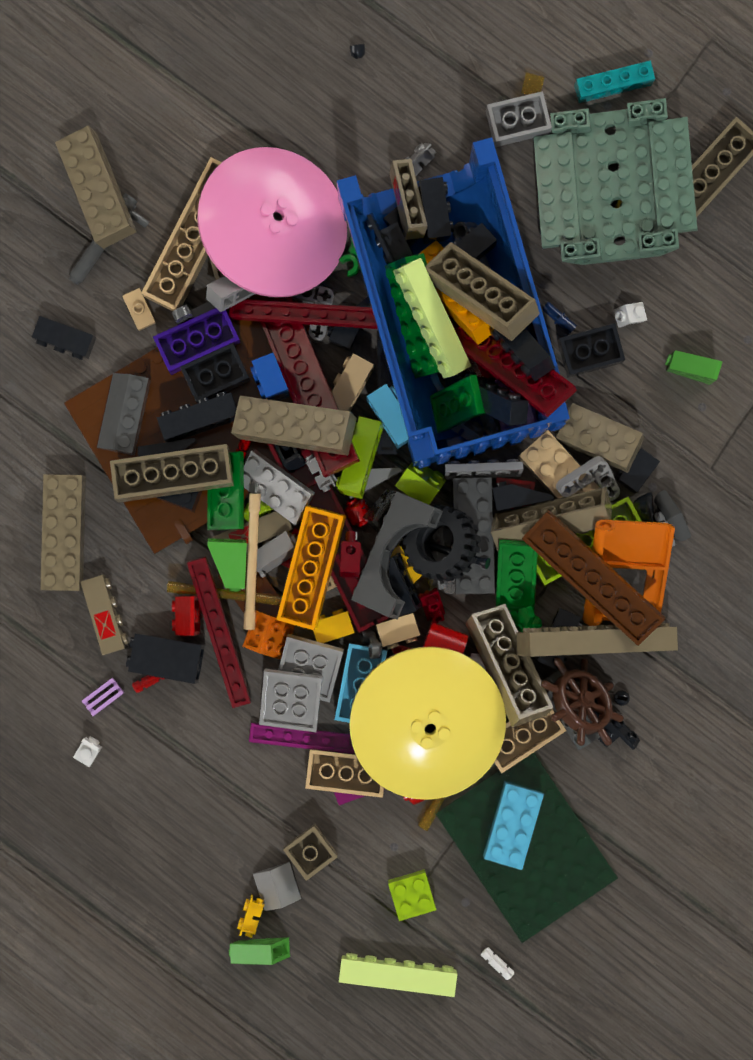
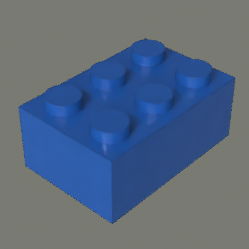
(268, 374)

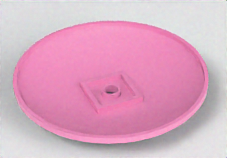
(254, 247)

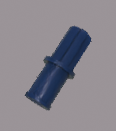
(559, 318)

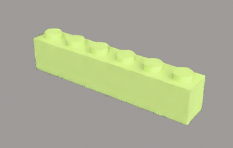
(432, 318)
(398, 975)

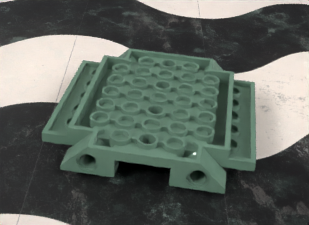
(650, 182)

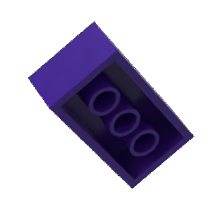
(195, 339)

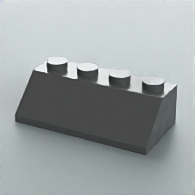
(124, 413)

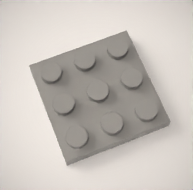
(312, 658)
(290, 700)

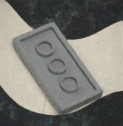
(491, 469)
(276, 487)

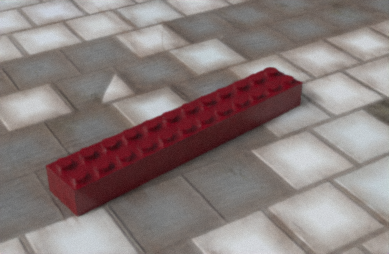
(361, 615)

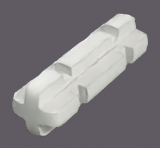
(497, 963)

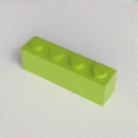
(366, 441)

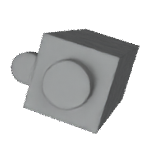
(275, 552)

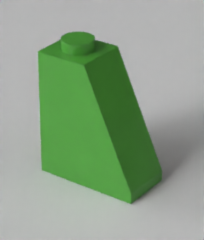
(693, 366)
(230, 561)
(259, 951)

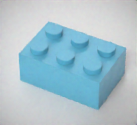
(387, 410)

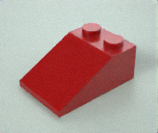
(186, 616)

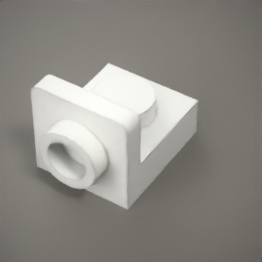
(88, 751)

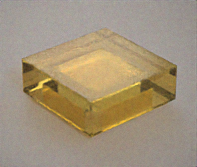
(532, 84)

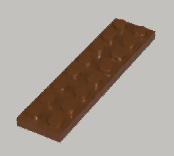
(593, 578)

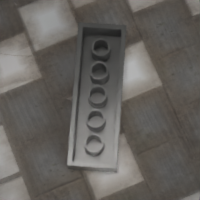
(475, 499)

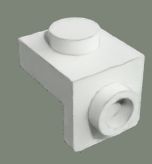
(630, 314)

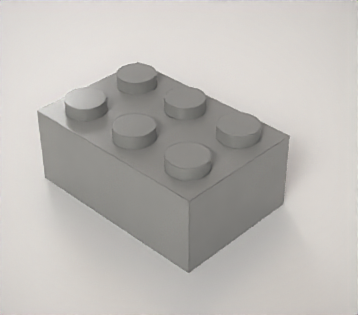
(518, 119)

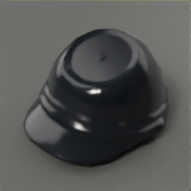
(645, 507)

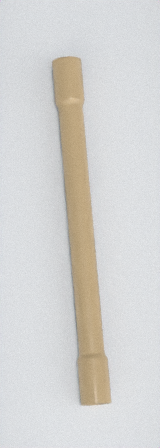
(249, 613)

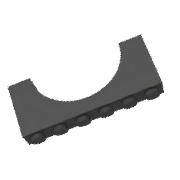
(374, 584)

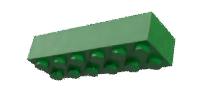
(416, 346)

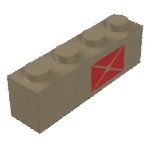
(408, 199)
(269, 528)
(104, 615)

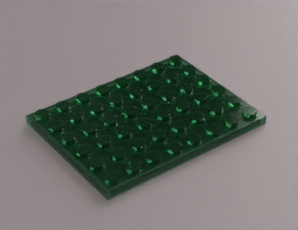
(561, 860)

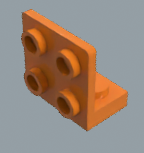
(268, 635)

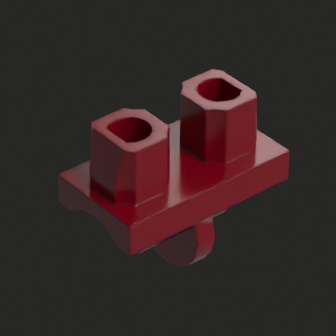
(432, 605)

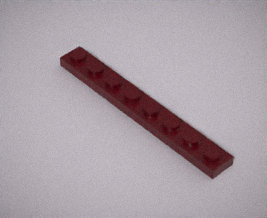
(303, 313)
(219, 632)

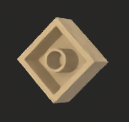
(398, 630)

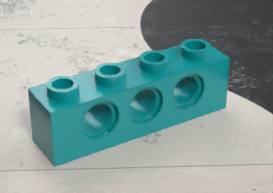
(614, 81)

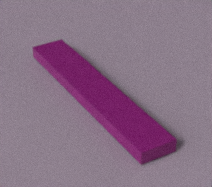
(301, 739)

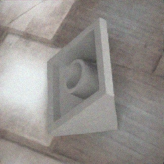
(277, 886)

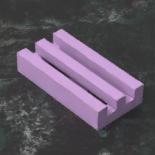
(90, 706)

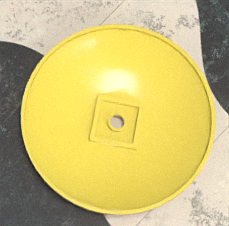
(420, 690)

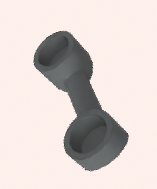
(375, 646)

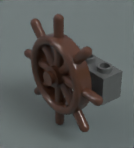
(576, 705)

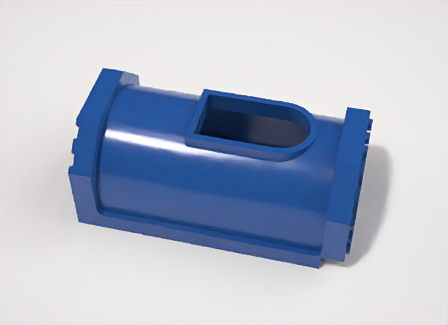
(475, 196)

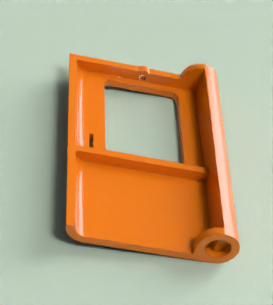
(634, 547)

